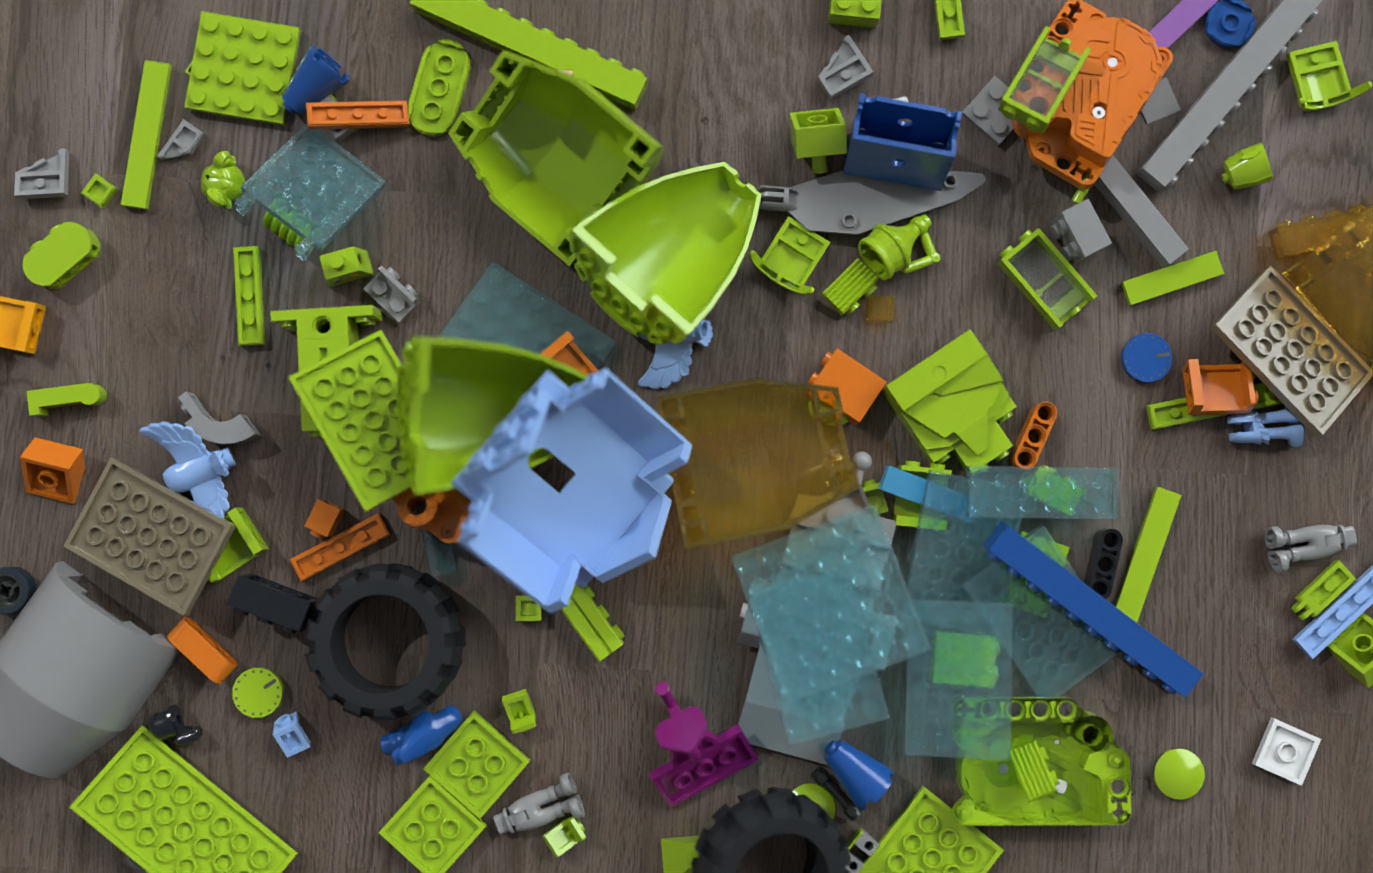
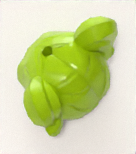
(222, 180)

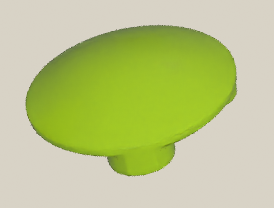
(1179, 774)

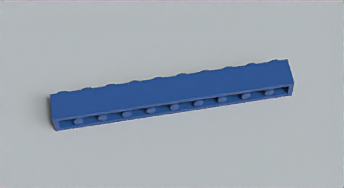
(1093, 609)

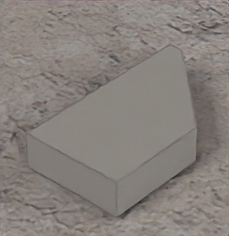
(182, 142)

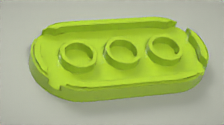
(439, 88)

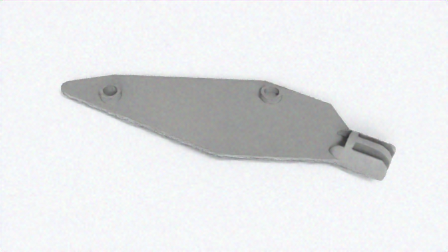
(858, 203)

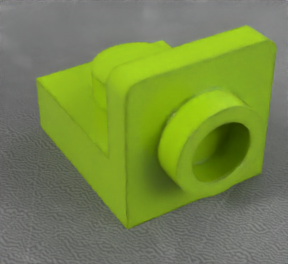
(875, 495)

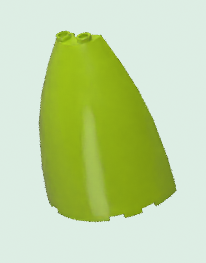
(667, 249)
(455, 398)

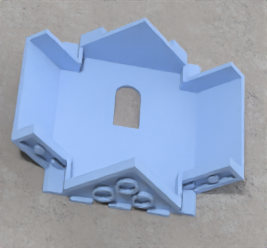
(603, 516)

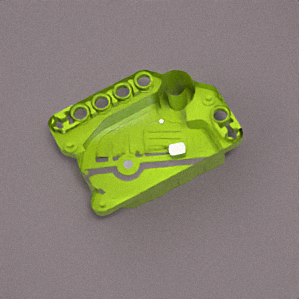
(1082, 767)

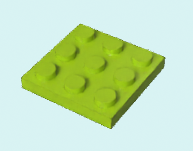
(477, 764)
(432, 828)

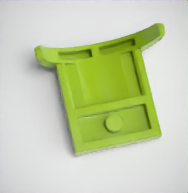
(1321, 77)
(791, 257)

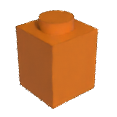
(324, 519)

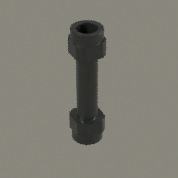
(821, 777)

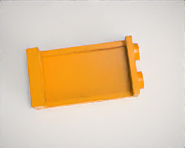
(20, 324)

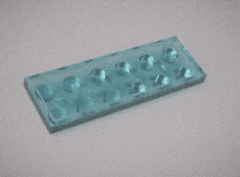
(1042, 492)

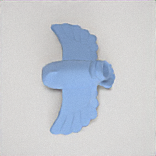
(673, 361)
(195, 466)

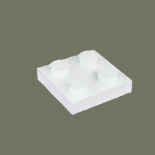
(1286, 751)

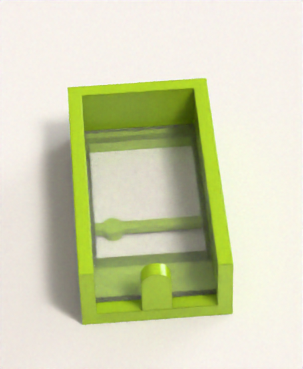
(1042, 82)
(1046, 278)

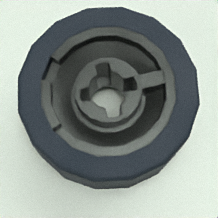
(22, 590)

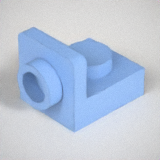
(290, 734)

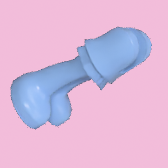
(1256, 432)

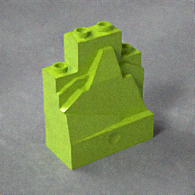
(954, 404)

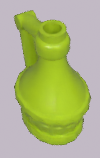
(890, 248)

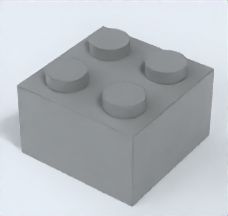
(1079, 232)

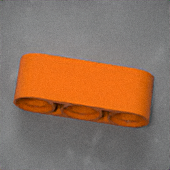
(1042, 427)
(202, 650)

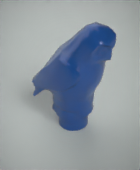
(421, 735)

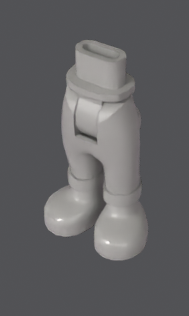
(1321, 539)
(526, 812)

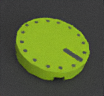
(258, 692)

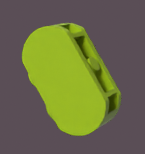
(61, 255)

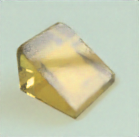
(880, 308)

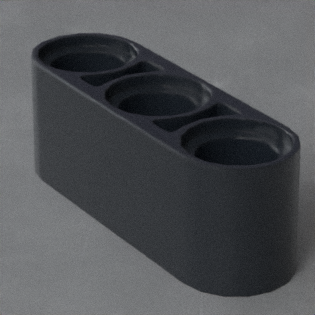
(1111, 554)

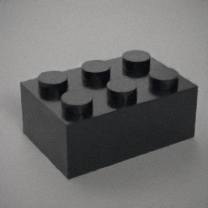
(272, 602)

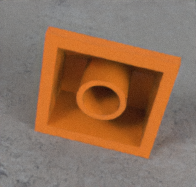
(52, 470)

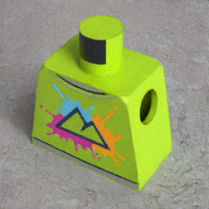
(344, 266)

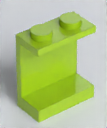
(905, 511)

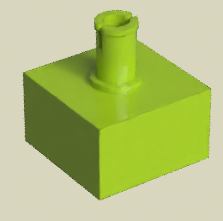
(818, 135)

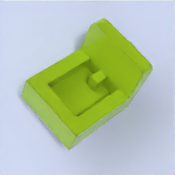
(519, 711)
(564, 836)

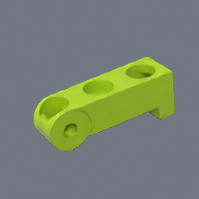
(42, 399)

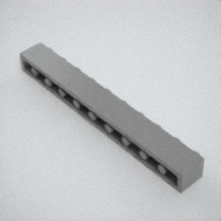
(1224, 92)

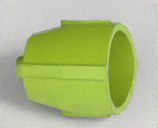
(1247, 168)

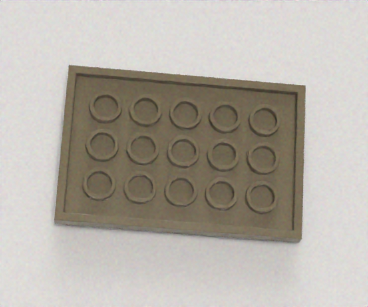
(1293, 351)
(149, 536)

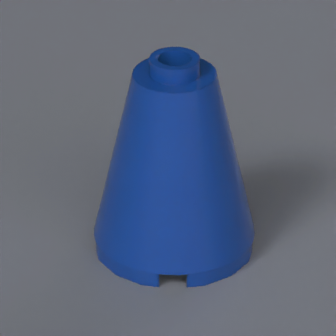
(313, 80)
(858, 773)

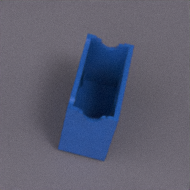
(900, 149)

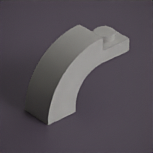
(230, 432)

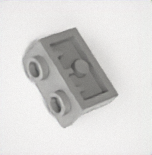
(392, 295)

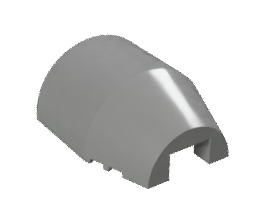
(72, 676)

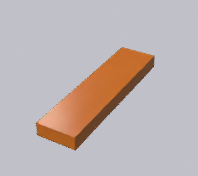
(357, 115)
(340, 547)

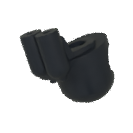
(171, 724)

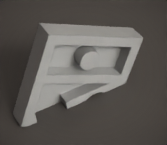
(845, 70)
(44, 178)

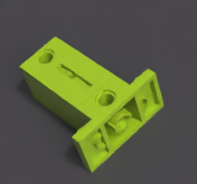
(316, 344)

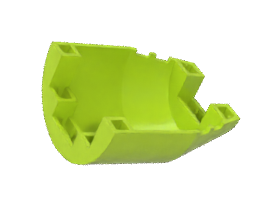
(552, 149)

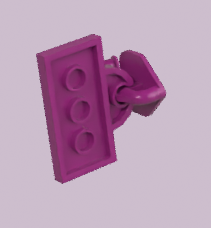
(695, 753)

